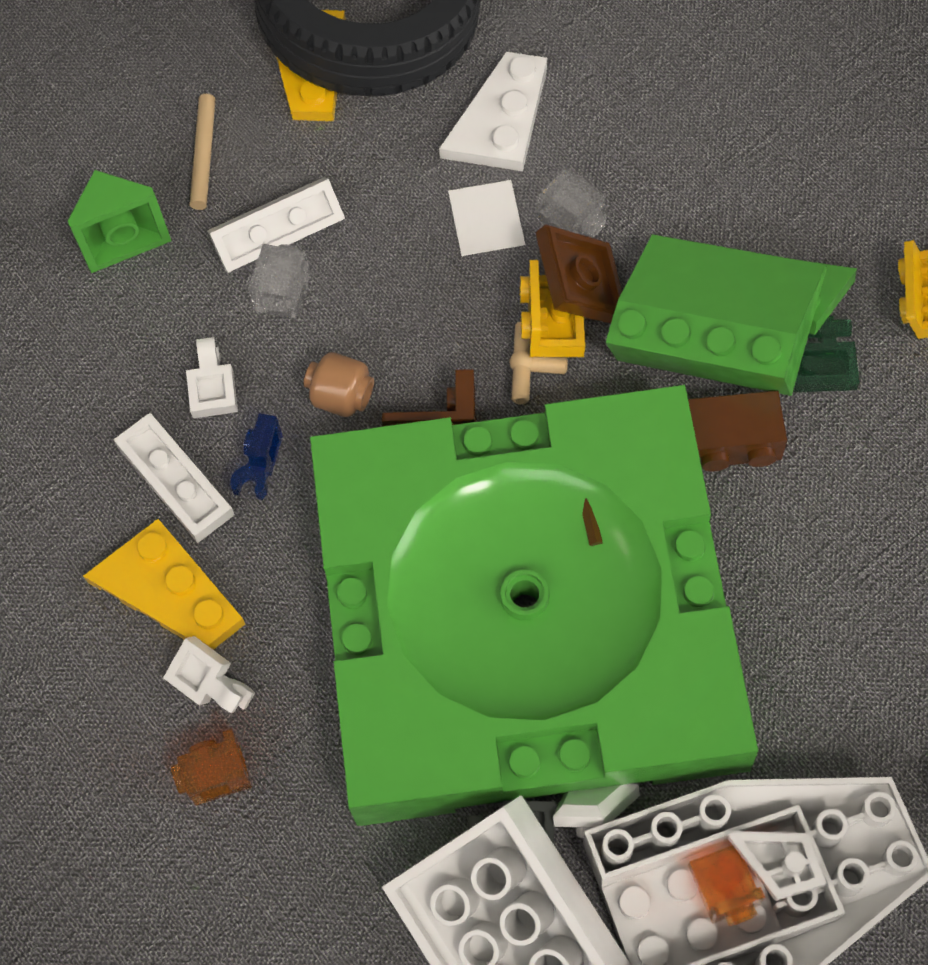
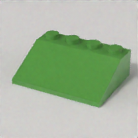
(717, 313)

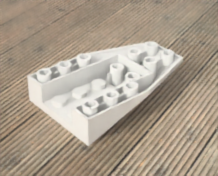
(856, 830)

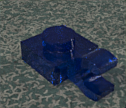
(262, 449)

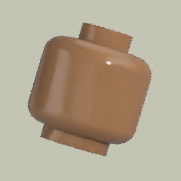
(339, 384)

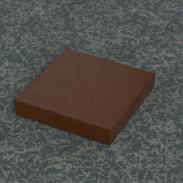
(579, 273)

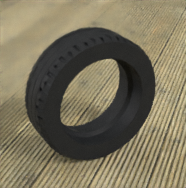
(368, 56)

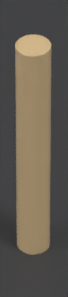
(202, 152)

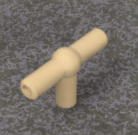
(523, 365)

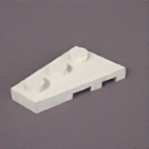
(501, 116)

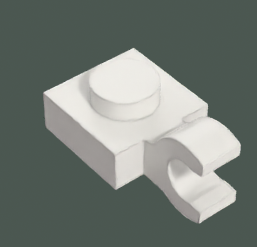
(212, 385)
(201, 676)

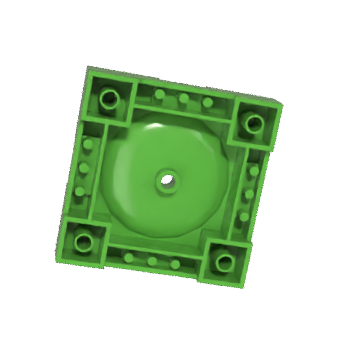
(598, 684)

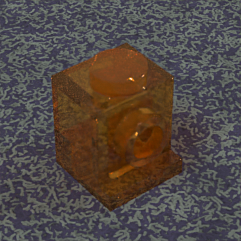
(212, 770)

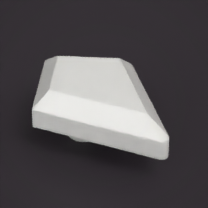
(593, 806)
(780, 861)

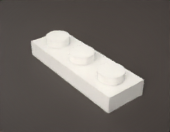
(276, 223)
(174, 477)

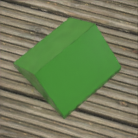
(116, 221)

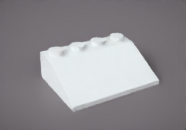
(501, 900)

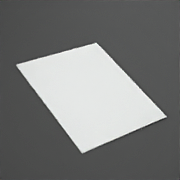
(486, 218)

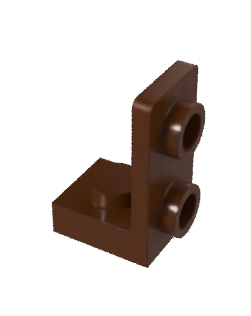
(459, 404)

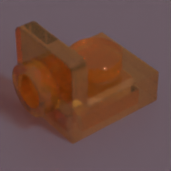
(726, 886)

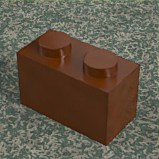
(738, 429)

